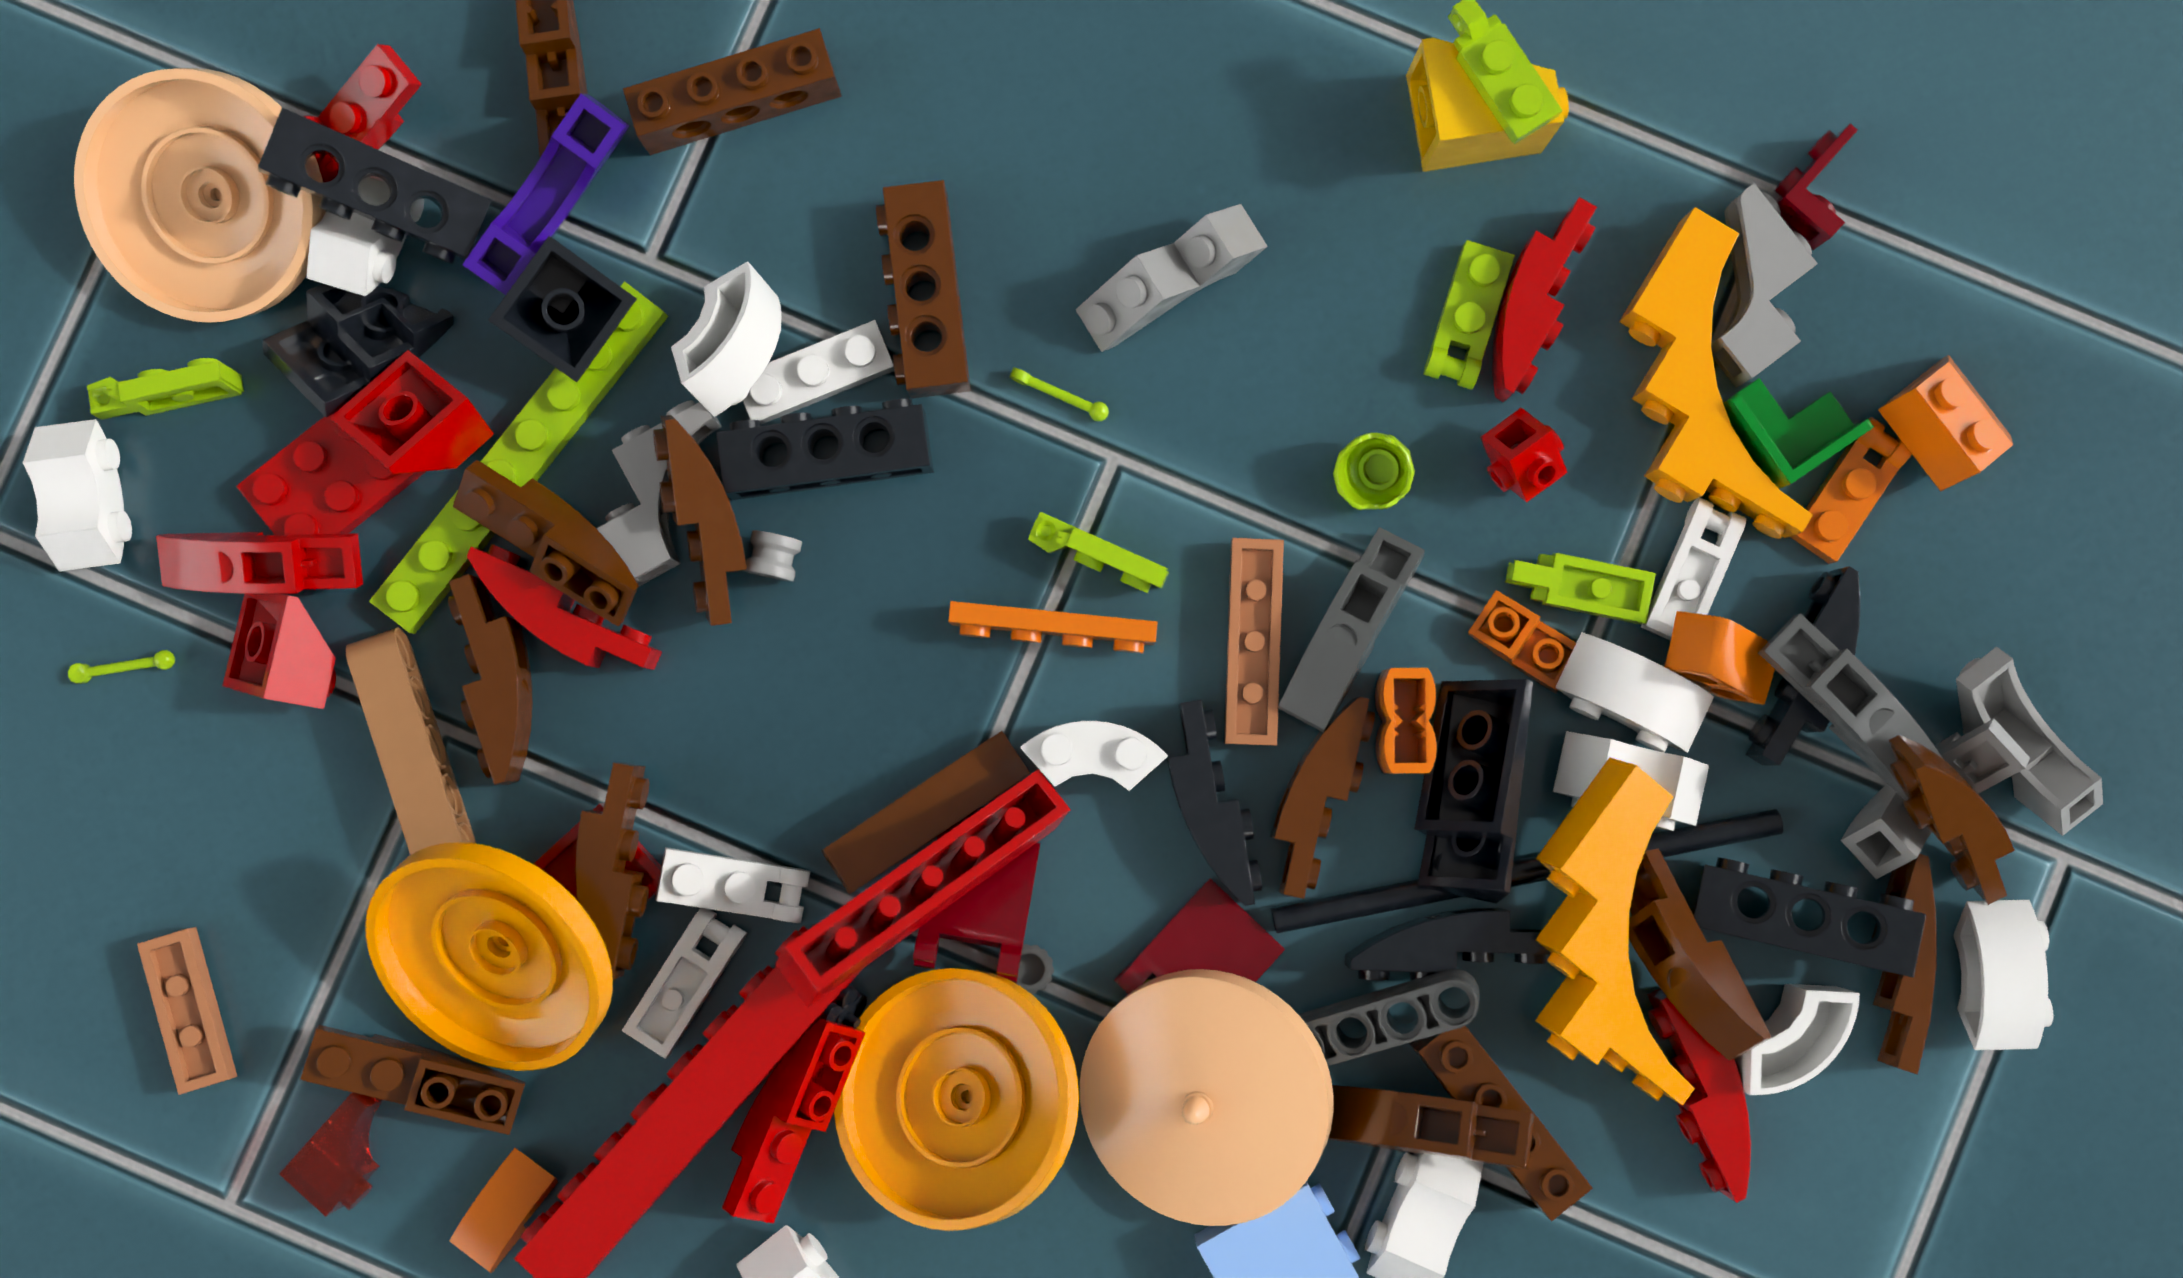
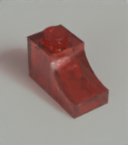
(337, 1159)

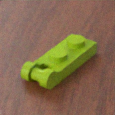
(1469, 313)

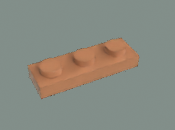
(187, 1010)

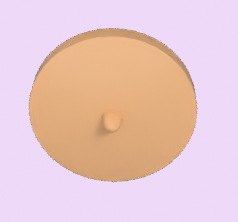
(179, 196)
(1206, 1097)

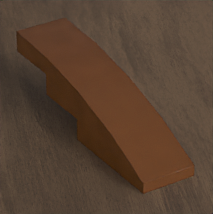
(553, 61)
(925, 812)
(1906, 996)

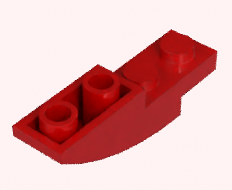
(368, 103)
(1526, 311)
(259, 562)
(548, 614)
(790, 1104)
(1716, 1109)

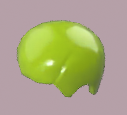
(1374, 471)

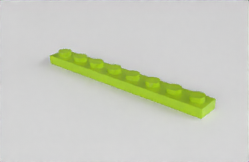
(519, 455)

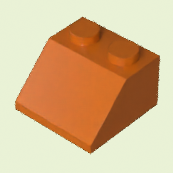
(1946, 425)

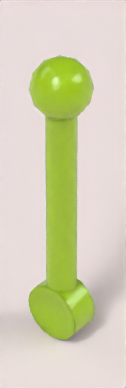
(1098, 410)
(83, 673)

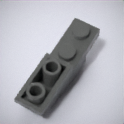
(1350, 629)
(1846, 693)

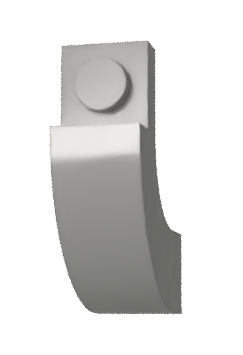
(1883, 831)

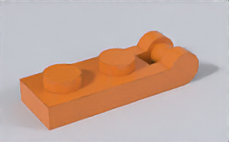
(1851, 492)

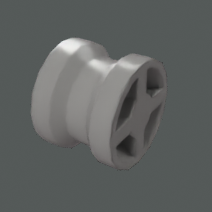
(773, 555)

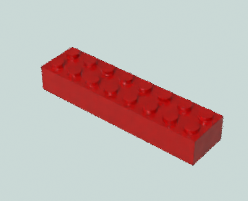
(671, 1126)

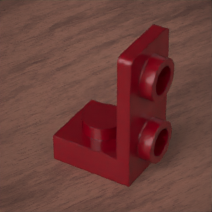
(1808, 212)

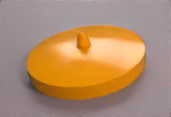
(489, 956)
(958, 1099)

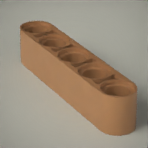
(408, 741)

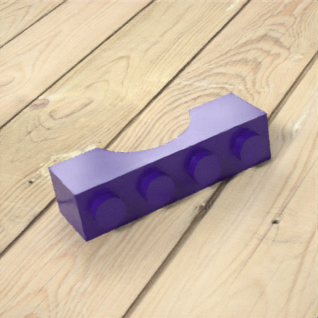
(549, 193)

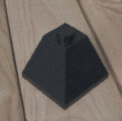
(562, 309)

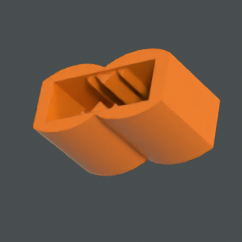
(1405, 705)

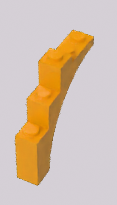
(1681, 385)
(1596, 865)

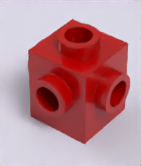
(1524, 455)

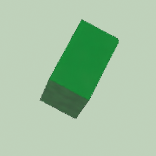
(1791, 446)

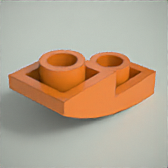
(1522, 640)
(502, 1209)

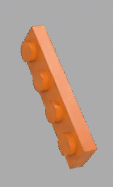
(1030, 624)

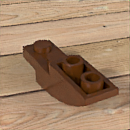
(699, 498)
(563, 542)
(502, 700)
(1323, 772)
(1955, 816)
(604, 844)
(1690, 971)
(415, 1077)
(1431, 1126)

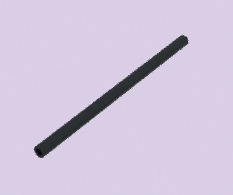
(1524, 872)

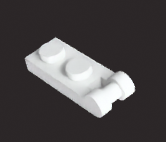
(1694, 567)
(730, 885)
(683, 984)

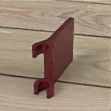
(987, 916)
(1205, 935)

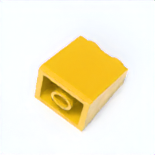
(1454, 120)

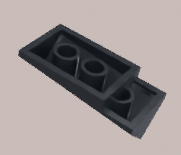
(1474, 788)

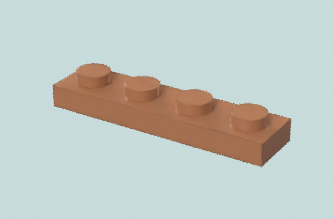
(1254, 641)

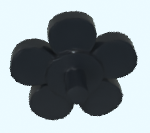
(847, 1005)

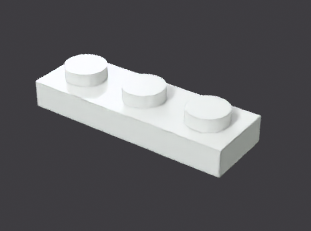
(819, 372)

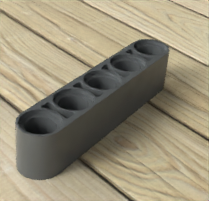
(1382, 1029)

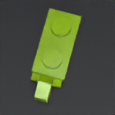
(1501, 72)
(164, 390)
(1094, 552)
(1586, 586)

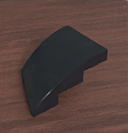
(351, 341)

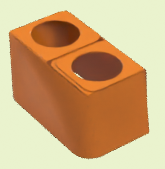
(1720, 657)

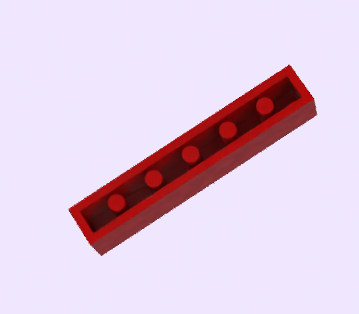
(921, 888)

